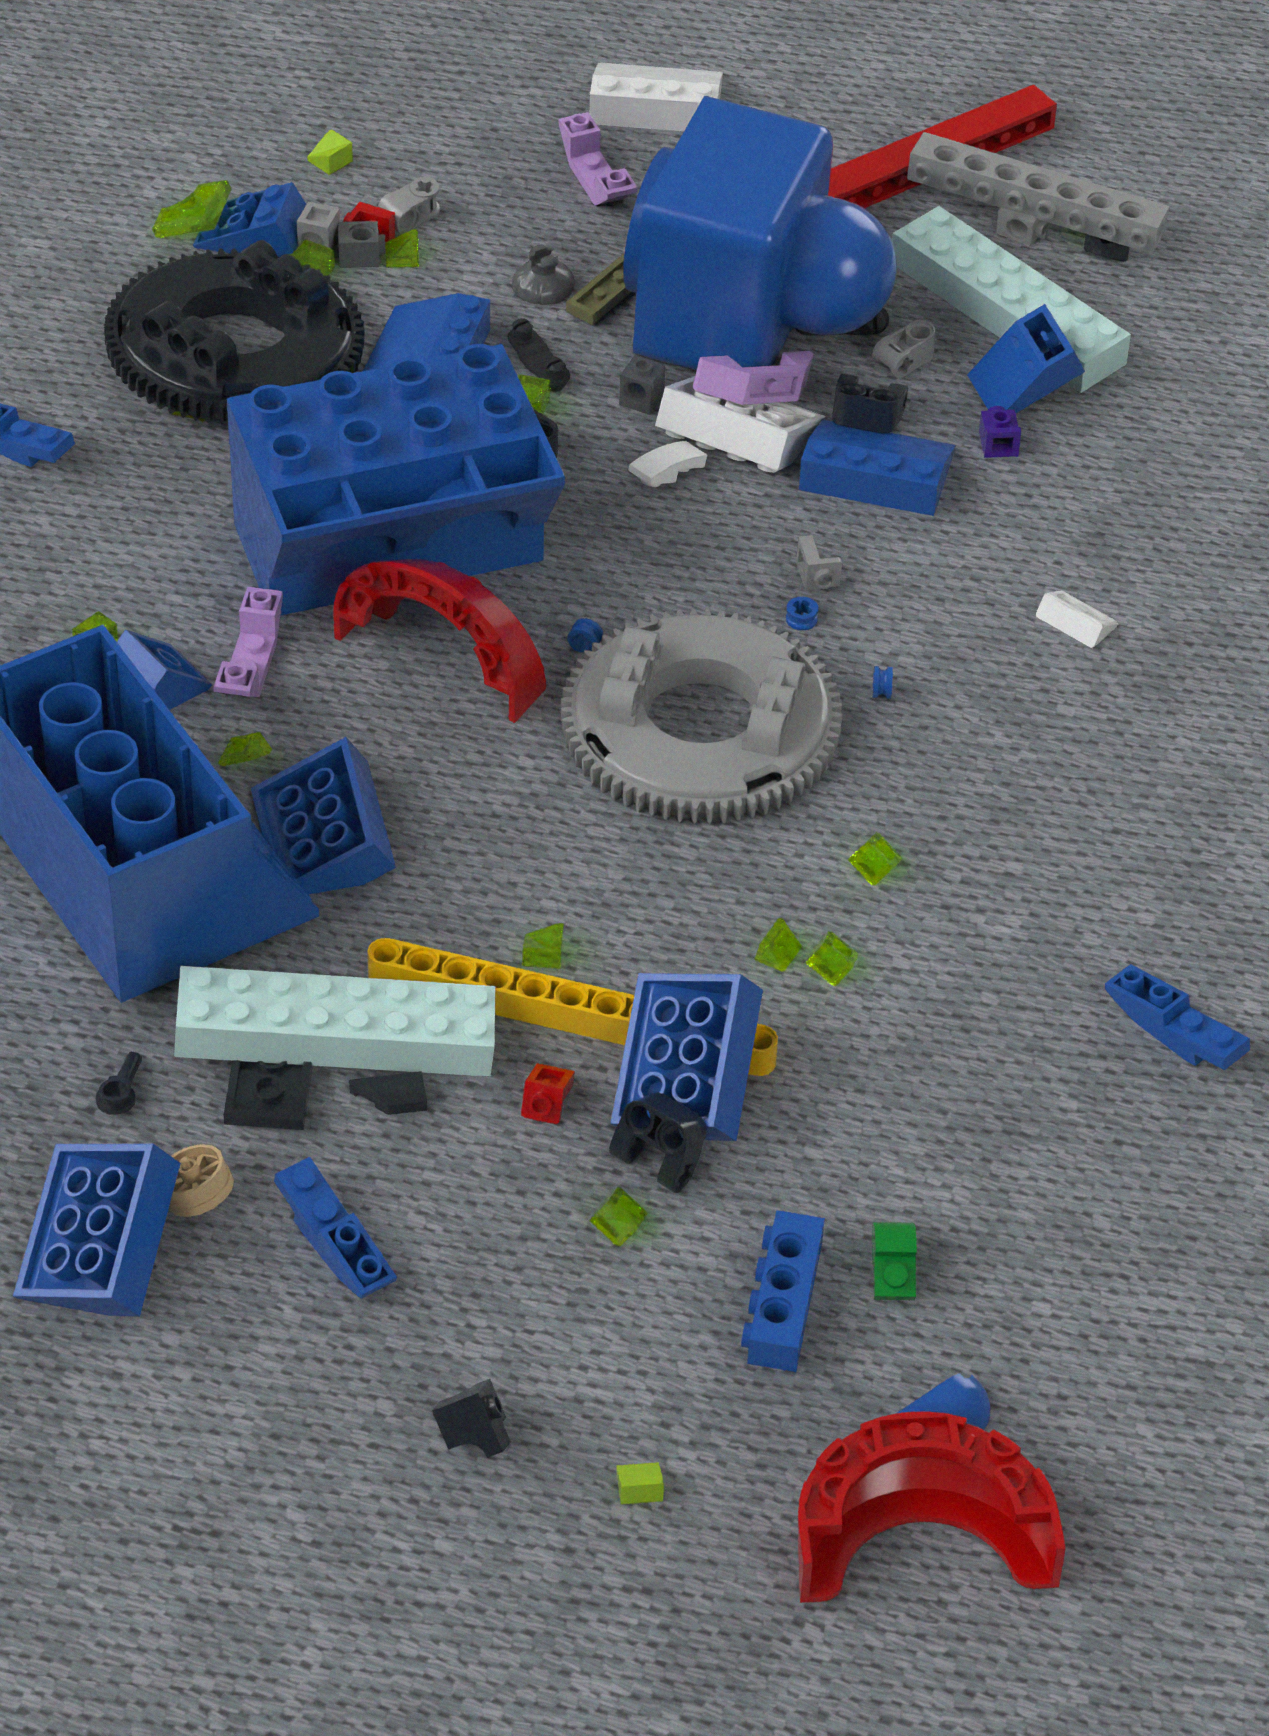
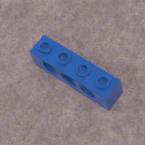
(784, 1291)

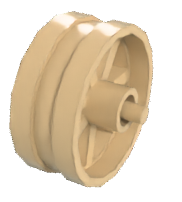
(201, 1181)

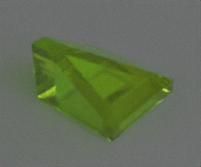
(403, 250)
(244, 749)

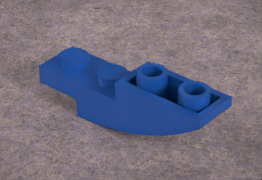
(30, 441)
(1171, 1020)
(332, 1231)

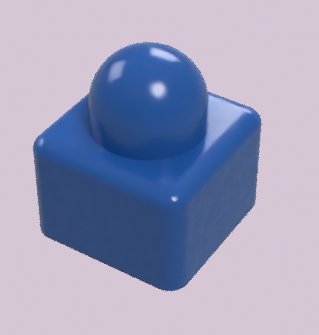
(747, 244)

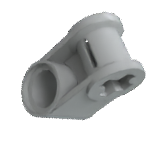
(412, 206)
(906, 348)

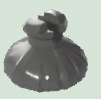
(543, 278)

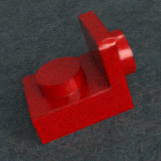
(368, 212)
(545, 1093)

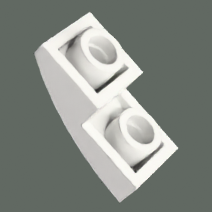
(664, 462)

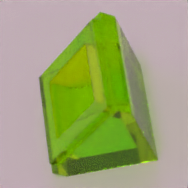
(778, 947)

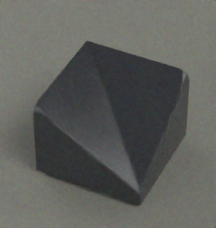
(1106, 248)

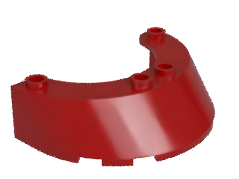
(502, 647)
(926, 1471)

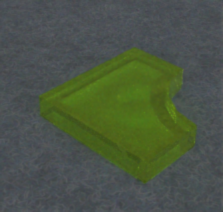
(195, 213)

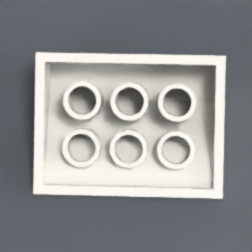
(649, 95)
(756, 432)

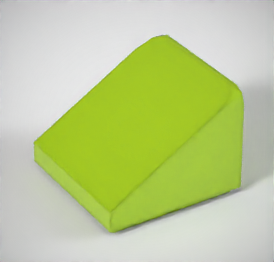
(640, 1483)

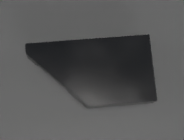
(392, 1092)

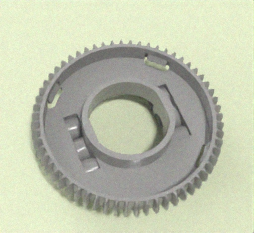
(789, 729)

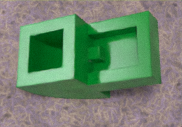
(894, 1260)

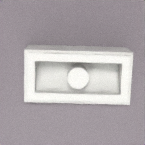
(1075, 618)

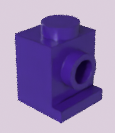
(999, 423)

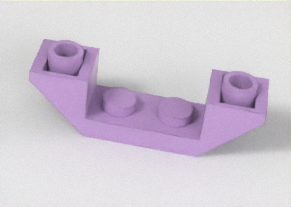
(586, 161)
(754, 385)
(255, 644)

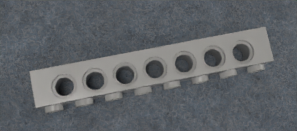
(1038, 192)

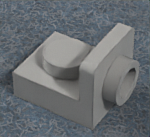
(814, 568)

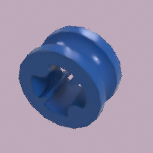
(804, 621)
(583, 634)
(882, 682)

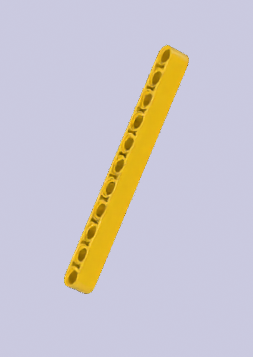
(534, 995)

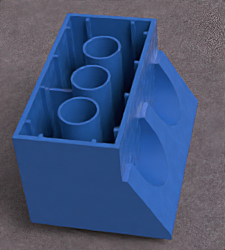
(389, 468)
(130, 821)

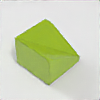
(331, 152)

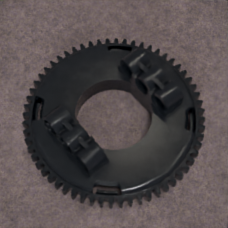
(189, 367)

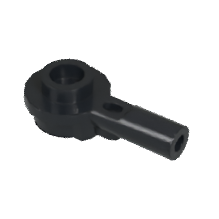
(116, 1094)

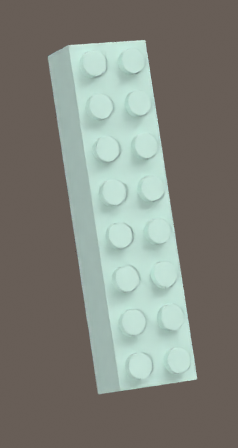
(1001, 289)
(335, 1021)

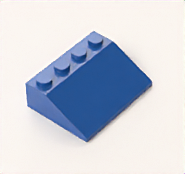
(431, 329)
(875, 467)
(326, 820)
(693, 1044)
(98, 1227)

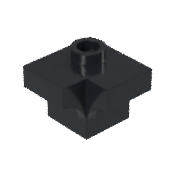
(473, 1419)

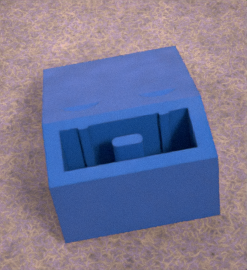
(257, 216)
(1026, 363)

